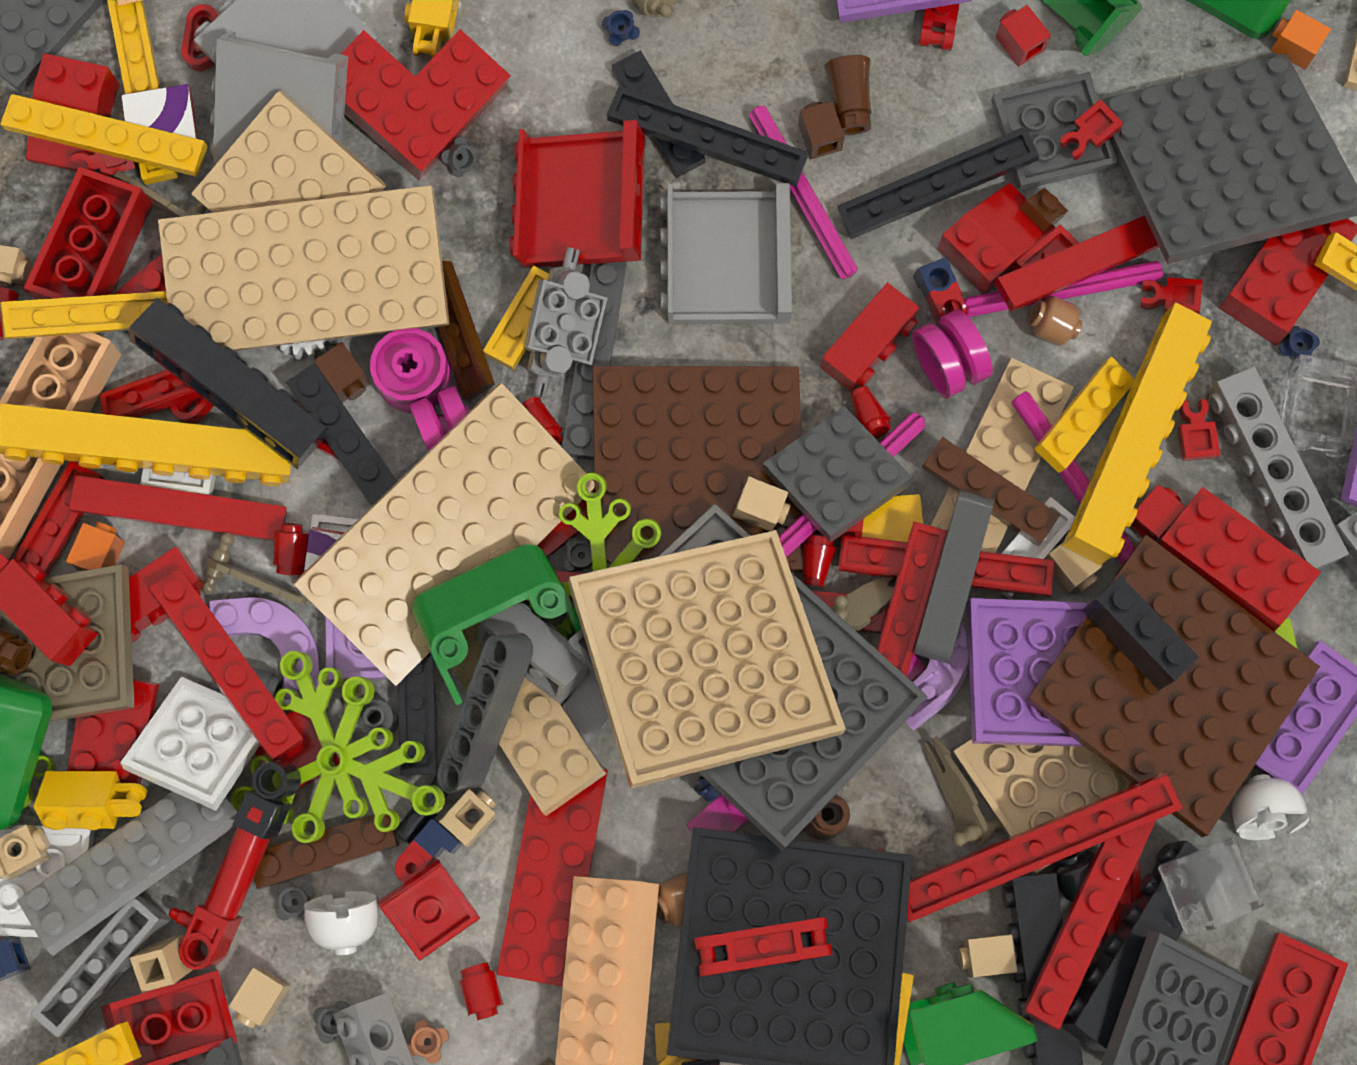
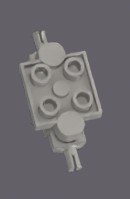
(562, 323)

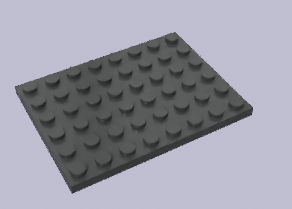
(792, 785)

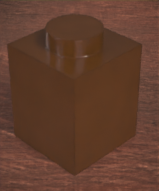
(821, 129)
(342, 373)

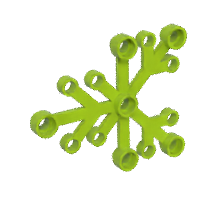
(596, 530)
(372, 774)

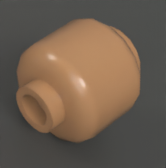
(1055, 320)
(671, 900)

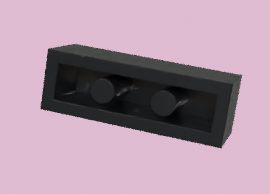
(1140, 633)

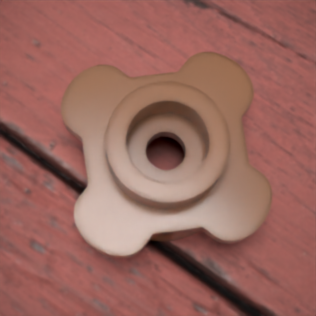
(437, 1037)

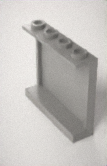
(293, 25)
(254, 72)
(727, 257)

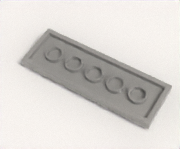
(122, 867)

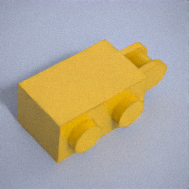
(431, 21)
(86, 800)

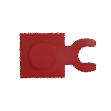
(1093, 127)
(107, 164)
(1179, 290)
(1197, 437)

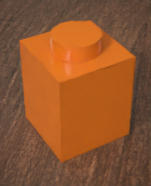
(1299, 38)
(95, 547)

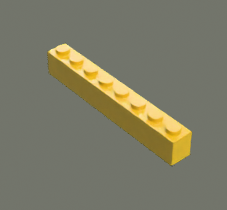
(1138, 434)
(137, 444)

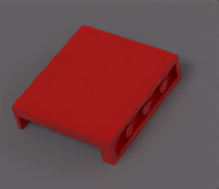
(578, 196)

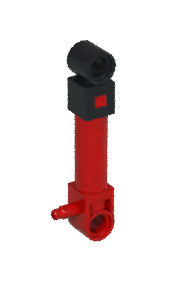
(256, 822)

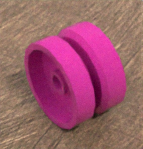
(413, 352)
(952, 353)
(433, 426)

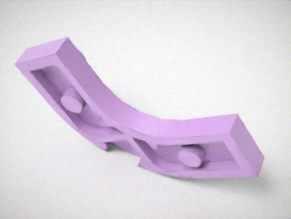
(273, 622)
(942, 680)

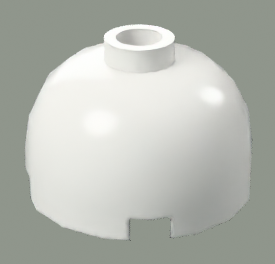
(1268, 806)
(342, 921)

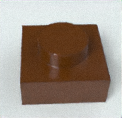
(1044, 209)

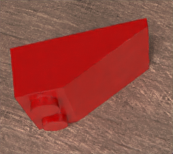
(73, 86)
(991, 238)
(175, 1019)

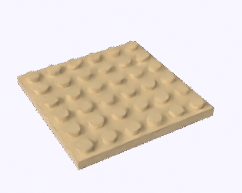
(704, 658)

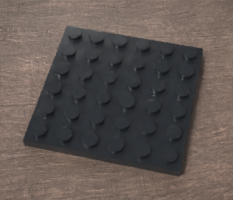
(802, 1010)

